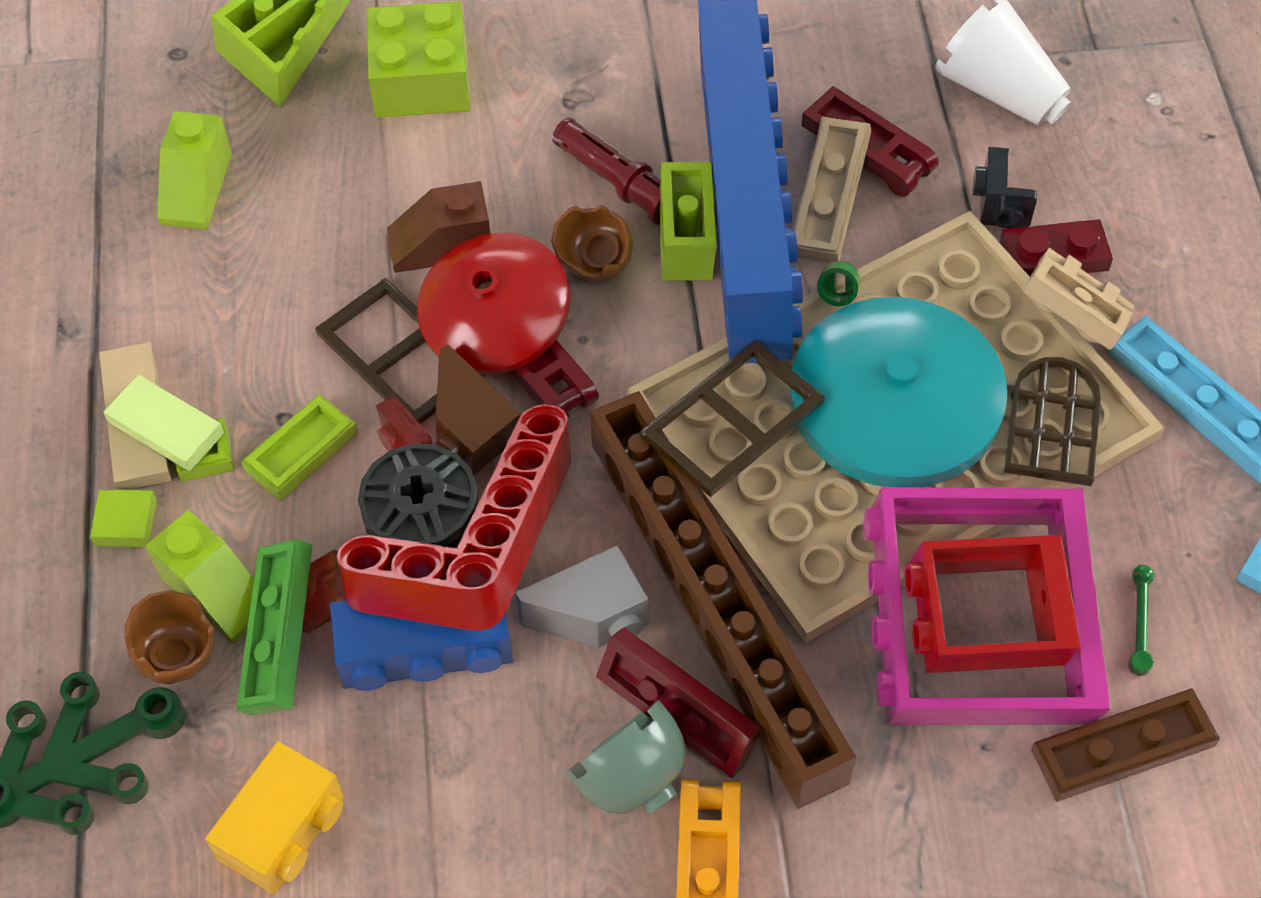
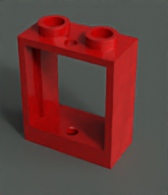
(1048, 590)

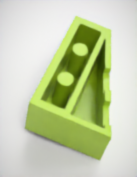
(274, 39)

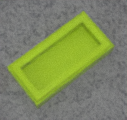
(299, 447)

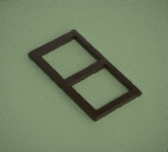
(371, 372)
(760, 440)

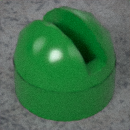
(828, 281)

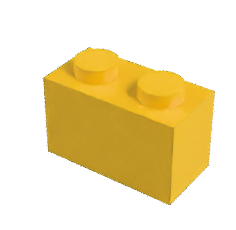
(277, 818)

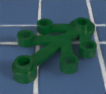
(67, 759)

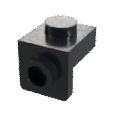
(1001, 204)

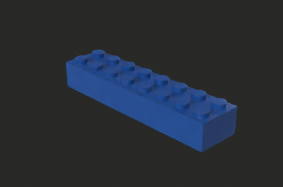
(747, 179)

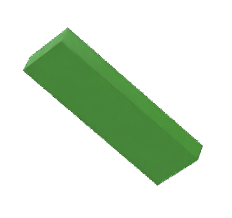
(274, 628)

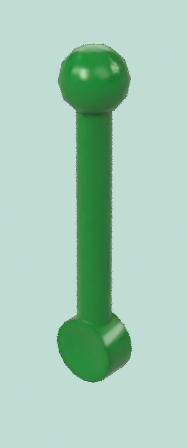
(1141, 661)

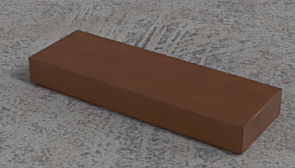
(1124, 744)

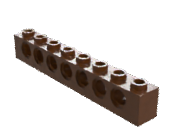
(723, 606)

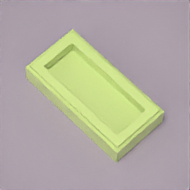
(163, 422)

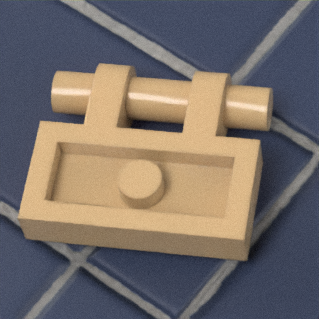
(1079, 298)

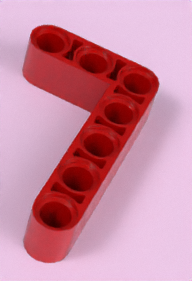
(478, 579)

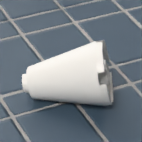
(1006, 65)

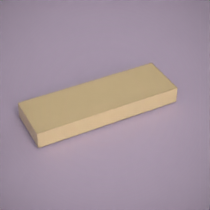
(830, 188)
(132, 461)

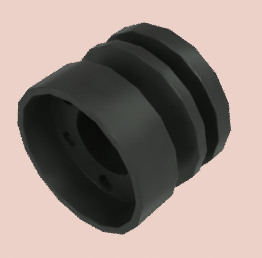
(418, 495)

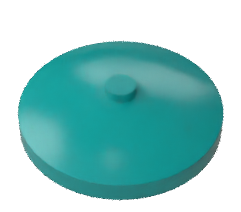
(904, 392)

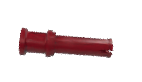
(631, 180)

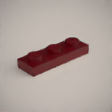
(704, 718)

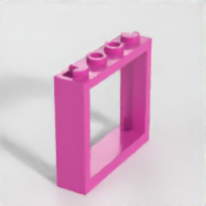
(1064, 515)

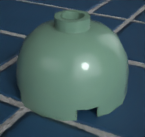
(633, 764)

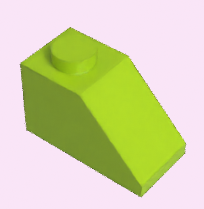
(192, 169)
(687, 221)
(204, 566)

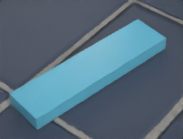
(1193, 392)

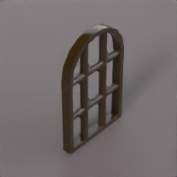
(1039, 433)

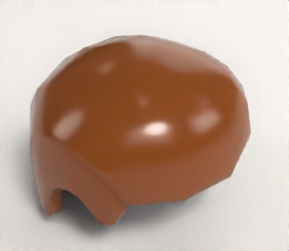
(592, 243)
(168, 637)

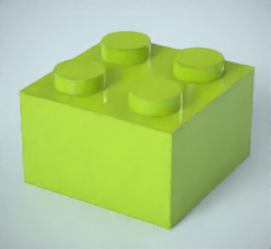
(418, 59)

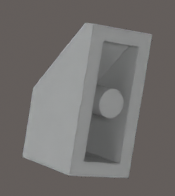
(587, 601)

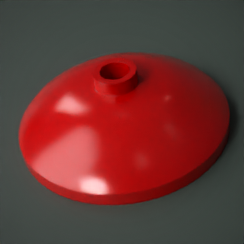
(508, 320)

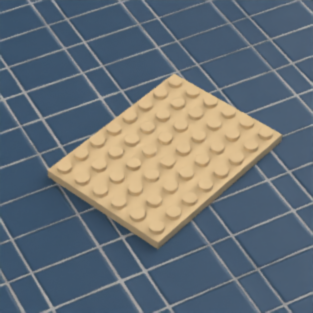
(805, 519)

